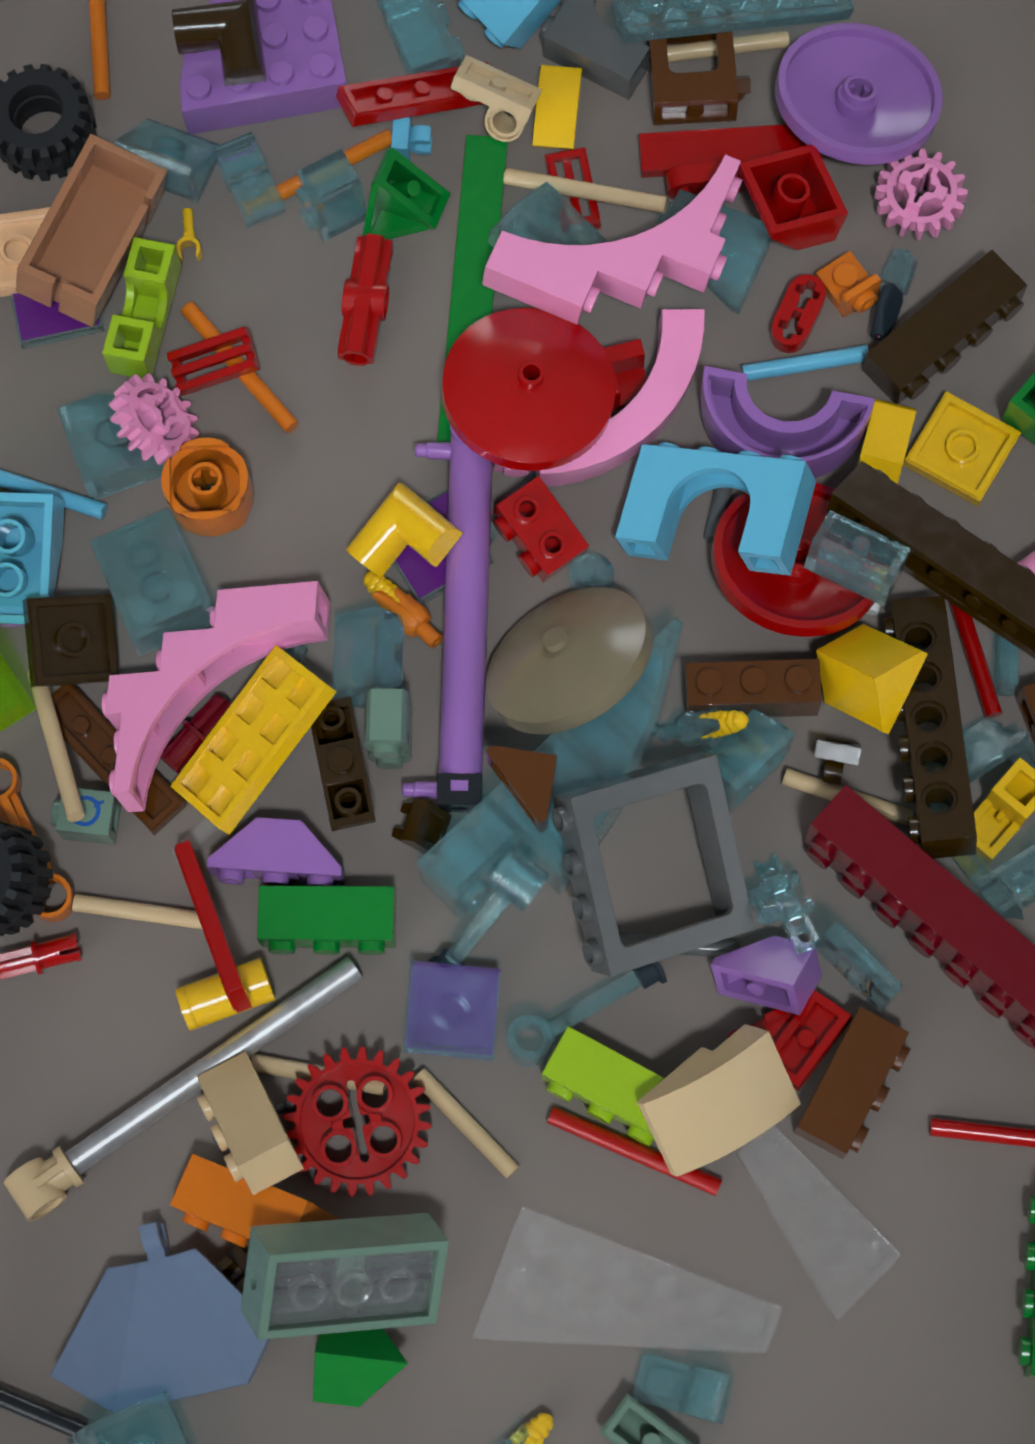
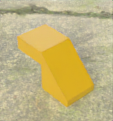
(887, 437)
(1005, 809)

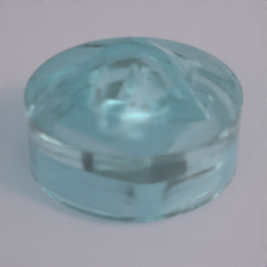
(591, 571)

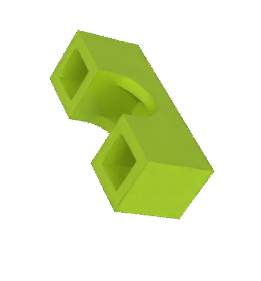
(150, 287)

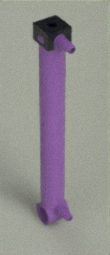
(465, 631)

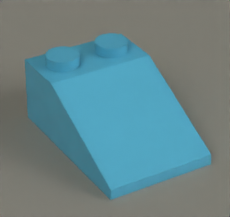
(28, 550)

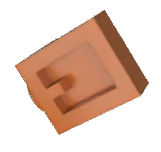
(849, 285)

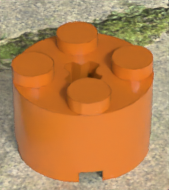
(185, 485)

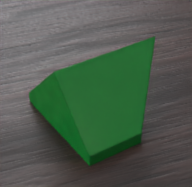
(403, 199)
(354, 1366)

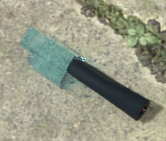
(894, 284)

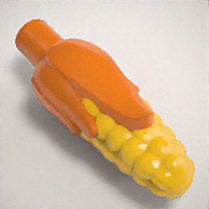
(414, 614)

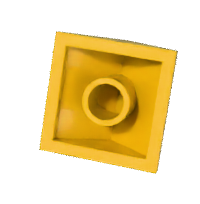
(869, 675)

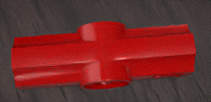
(365, 300)

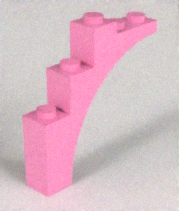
(570, 277)
(192, 663)

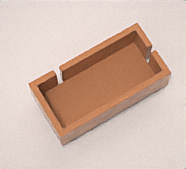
(90, 230)

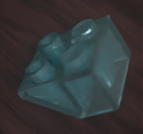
(548, 219)

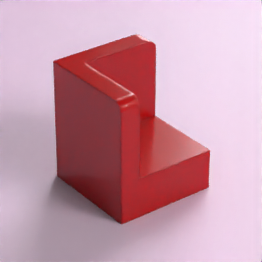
(628, 369)

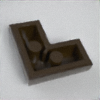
(226, 27)

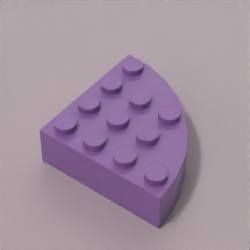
(300, 69)

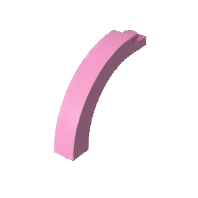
(649, 411)

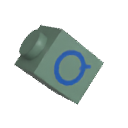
(100, 819)

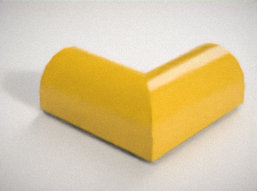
(401, 522)

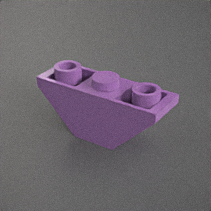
(276, 854)

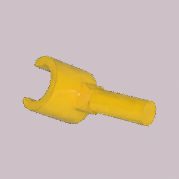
(188, 236)

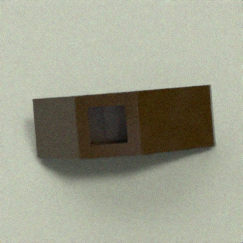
(342, 766)

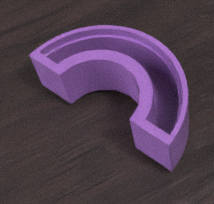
(820, 440)

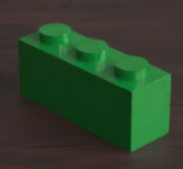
(327, 918)

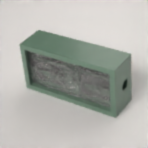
(343, 1275)

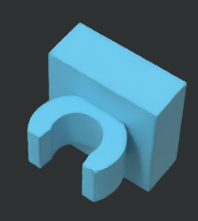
(411, 138)

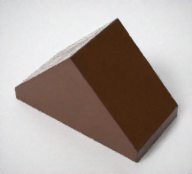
(528, 778)

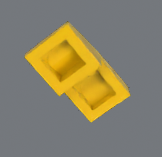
(557, 107)

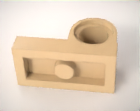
(501, 93)

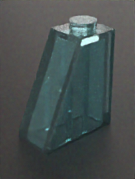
(744, 246)

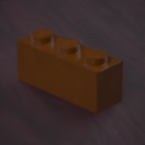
(767, 686)
(853, 1084)

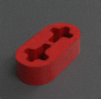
(692, 177)
(806, 317)

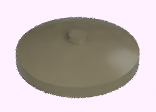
(569, 660)

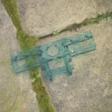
(783, 911)

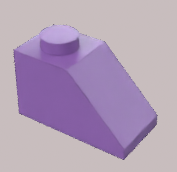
(768, 974)

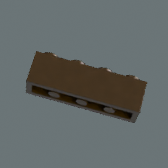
(944, 328)

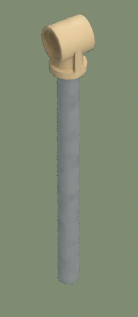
(42, 1184)

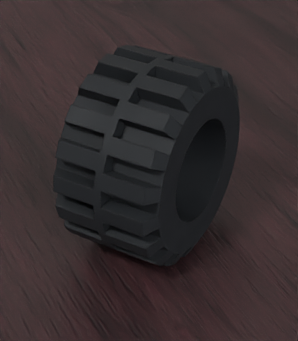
(39, 92)
(22, 878)

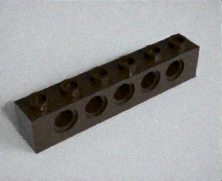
(954, 830)

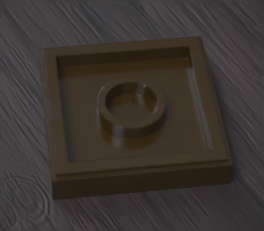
(70, 640)

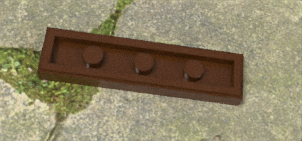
(93, 742)

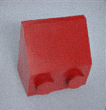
(795, 197)

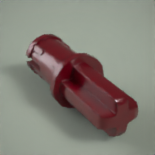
(193, 734)

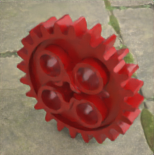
(316, 1129)

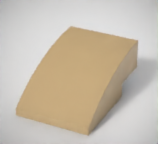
(719, 1100)

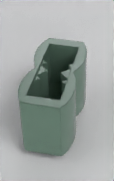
(388, 727)

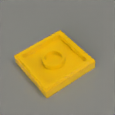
(962, 448)

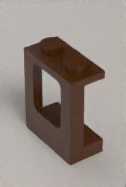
(694, 95)

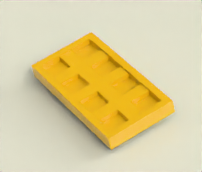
(252, 739)

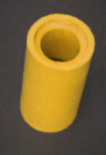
(206, 1000)

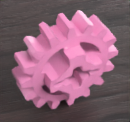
(935, 208)
(152, 417)

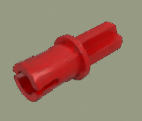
(39, 956)

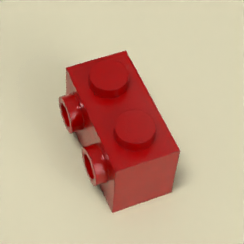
(539, 530)

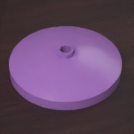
(858, 93)

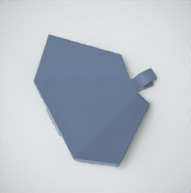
(159, 1330)

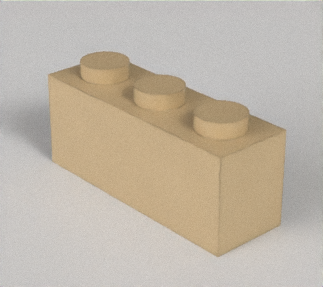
(247, 1124)

